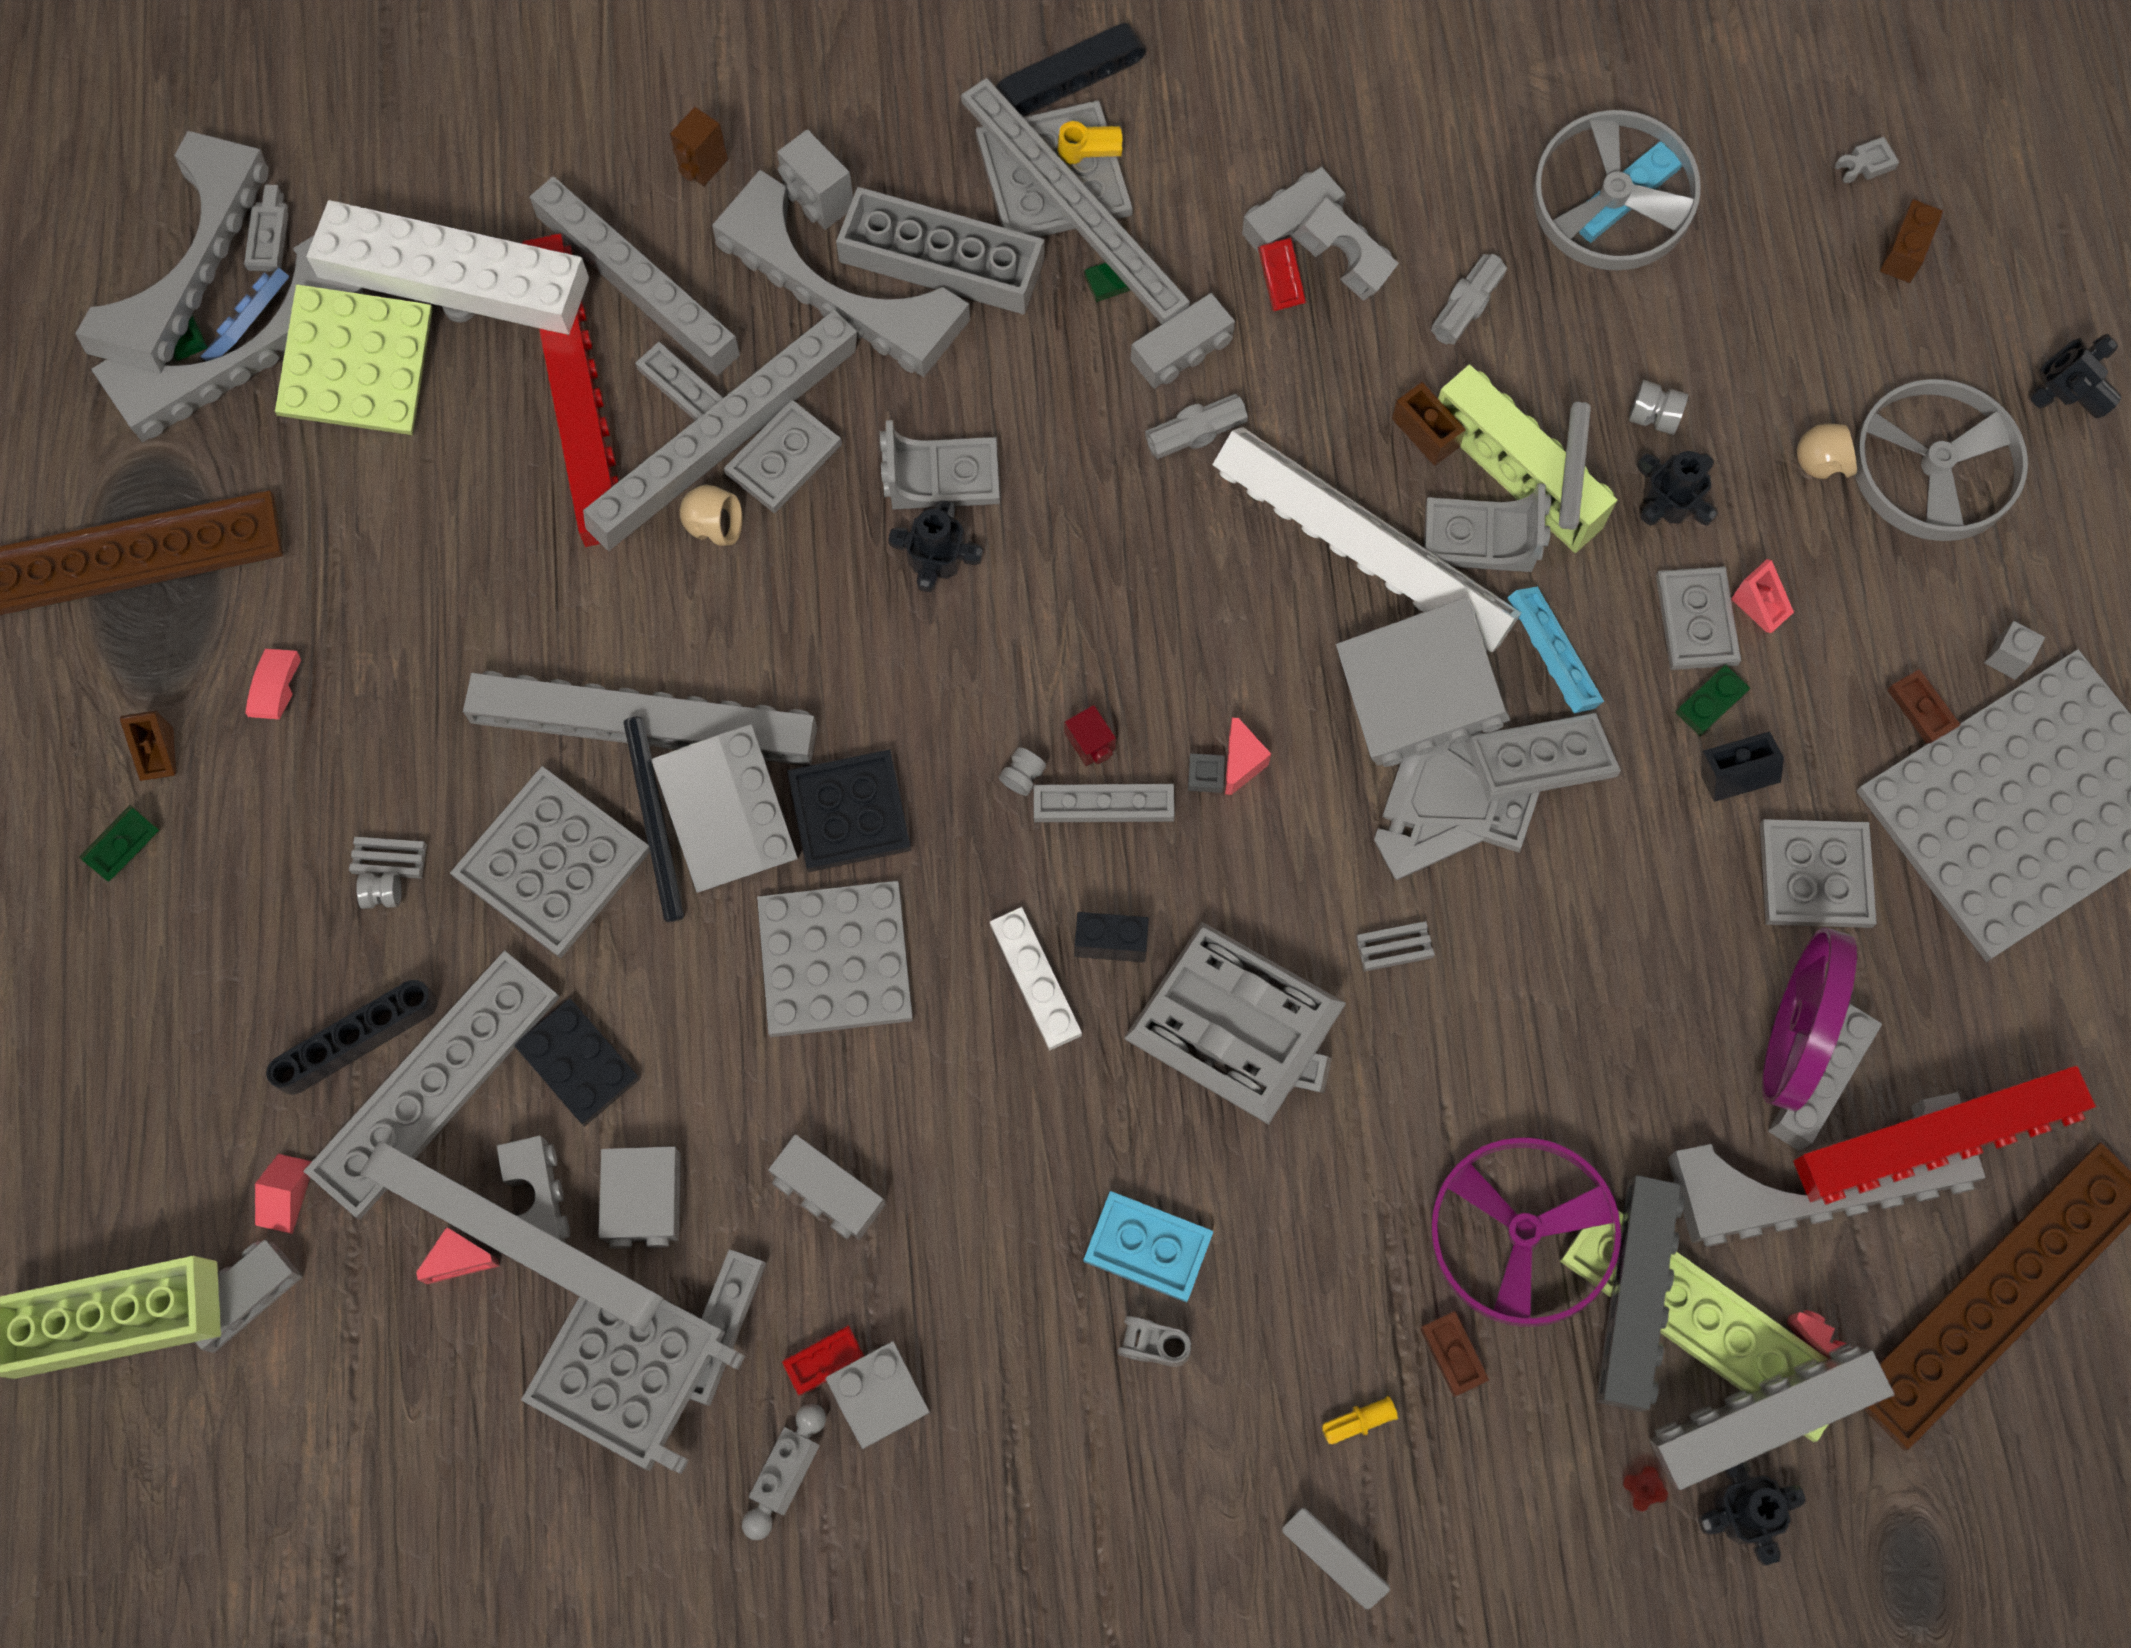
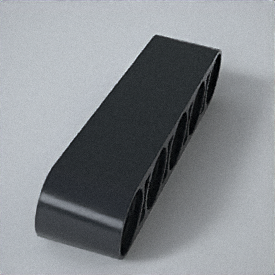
(1072, 69)
(334, 1037)

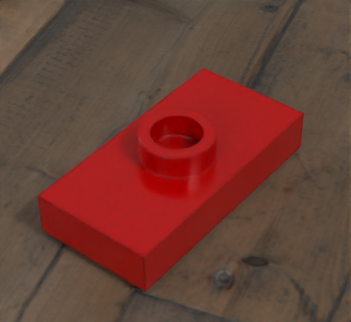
(1281, 274)
(812, 1365)

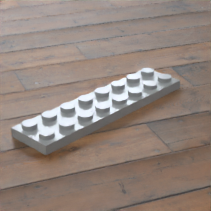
(434, 1080)

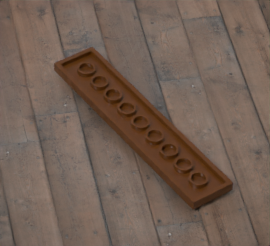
(138, 552)
(2003, 1295)

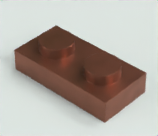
(1923, 707)
(1454, 1354)

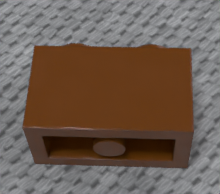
(698, 147)
(1911, 241)
(1428, 423)

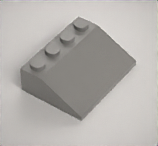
(724, 808)

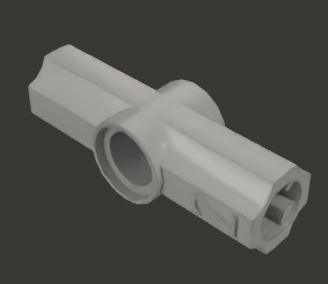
(1469, 299)
(1196, 426)

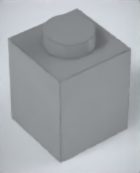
(2014, 650)

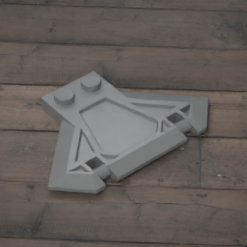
(1447, 811)

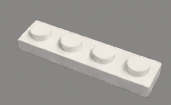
(1035, 979)

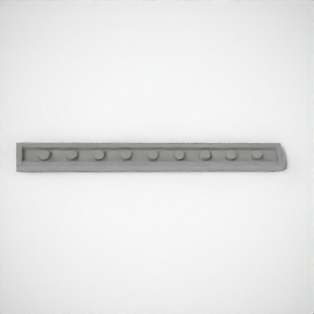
(1075, 201)

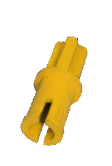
(1359, 1420)

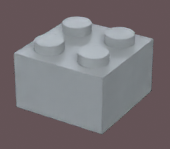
(815, 179)

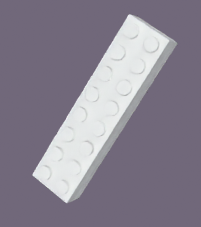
(448, 267)

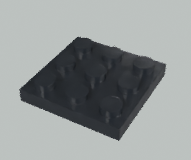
(849, 810)

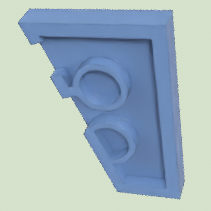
(247, 310)

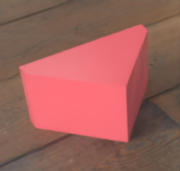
(1764, 597)
(1245, 756)
(281, 1193)
(453, 1258)

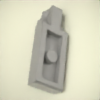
(267, 232)

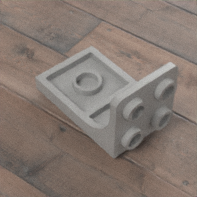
(938, 470)
(1488, 533)

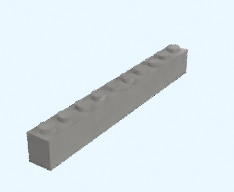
(719, 431)
(600, 715)

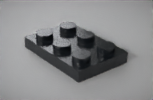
(577, 1062)

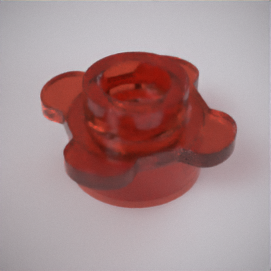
(1656, 1491)

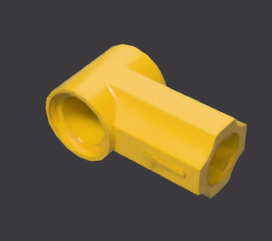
(1089, 142)

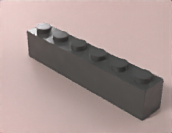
(1639, 1294)

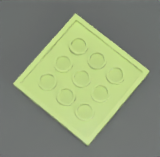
(354, 360)

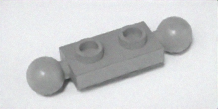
(784, 1471)

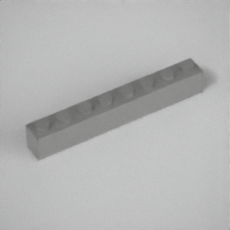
(635, 276)

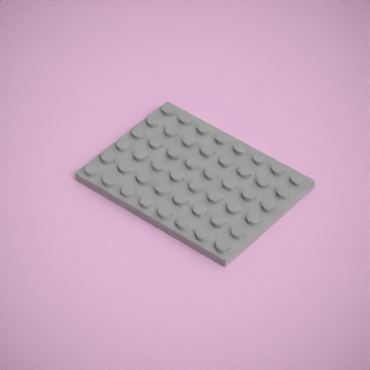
(2017, 805)

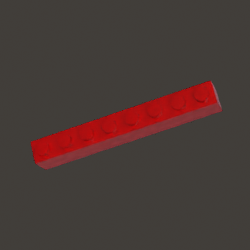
(1943, 1134)

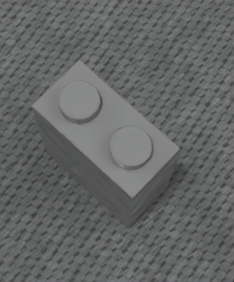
(639, 1196)

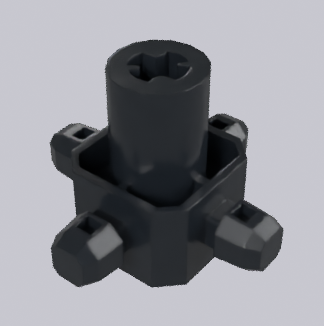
(2079, 376)
(1677, 488)
(935, 545)
(1738, 1514)

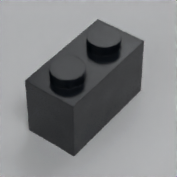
(1742, 766)
(1111, 937)

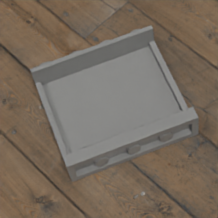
(1422, 683)

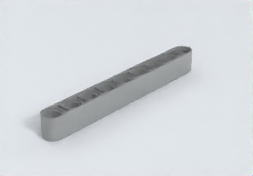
(512, 1236)

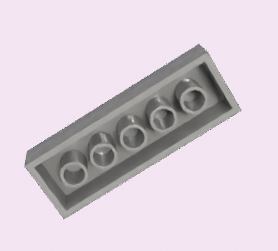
(940, 250)
(1770, 1416)

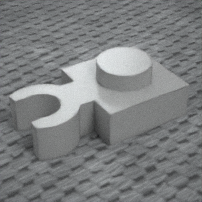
(1870, 159)

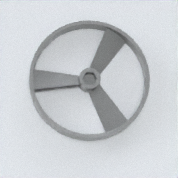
(1618, 190)
(1943, 509)

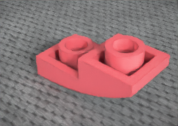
(270, 684)
(1813, 1331)

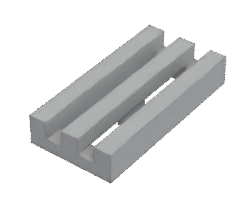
(388, 844)
(1424, 940)

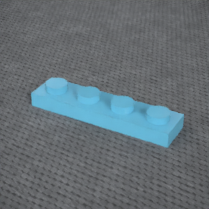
(1648, 171)
(1556, 650)

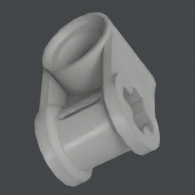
(1151, 1342)

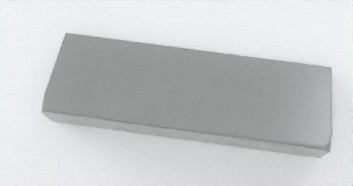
(1335, 1558)

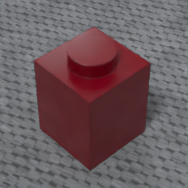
(1090, 736)

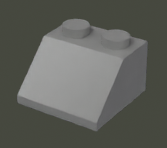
(877, 1395)

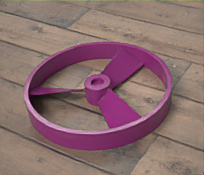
(1809, 1019)
(1525, 1230)

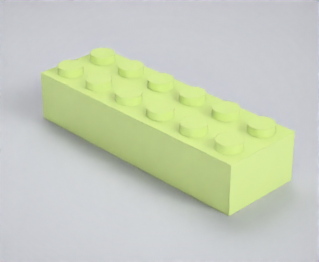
(1521, 454)
(109, 1316)

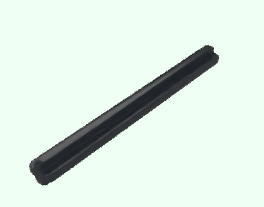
(653, 819)

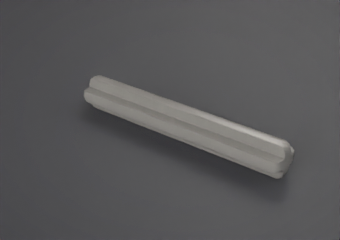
(1574, 465)

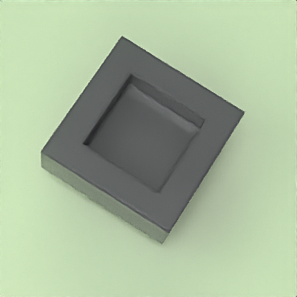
(1206, 773)

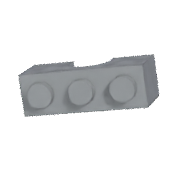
(1367, 261)
(531, 1163)

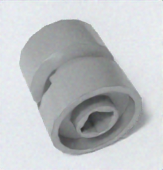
(1658, 407)

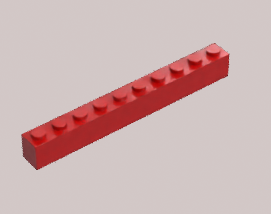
(577, 407)

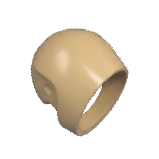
(1827, 451)
(702, 513)

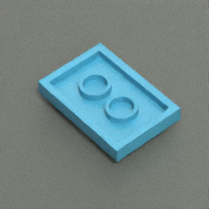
(1148, 1246)

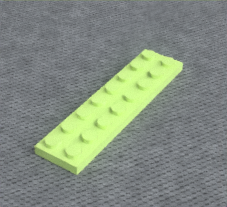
(1706, 1318)

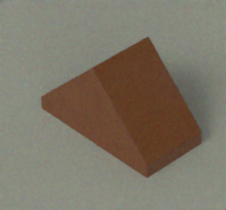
(150, 744)

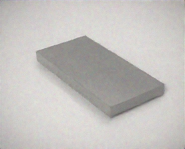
(1542, 756)

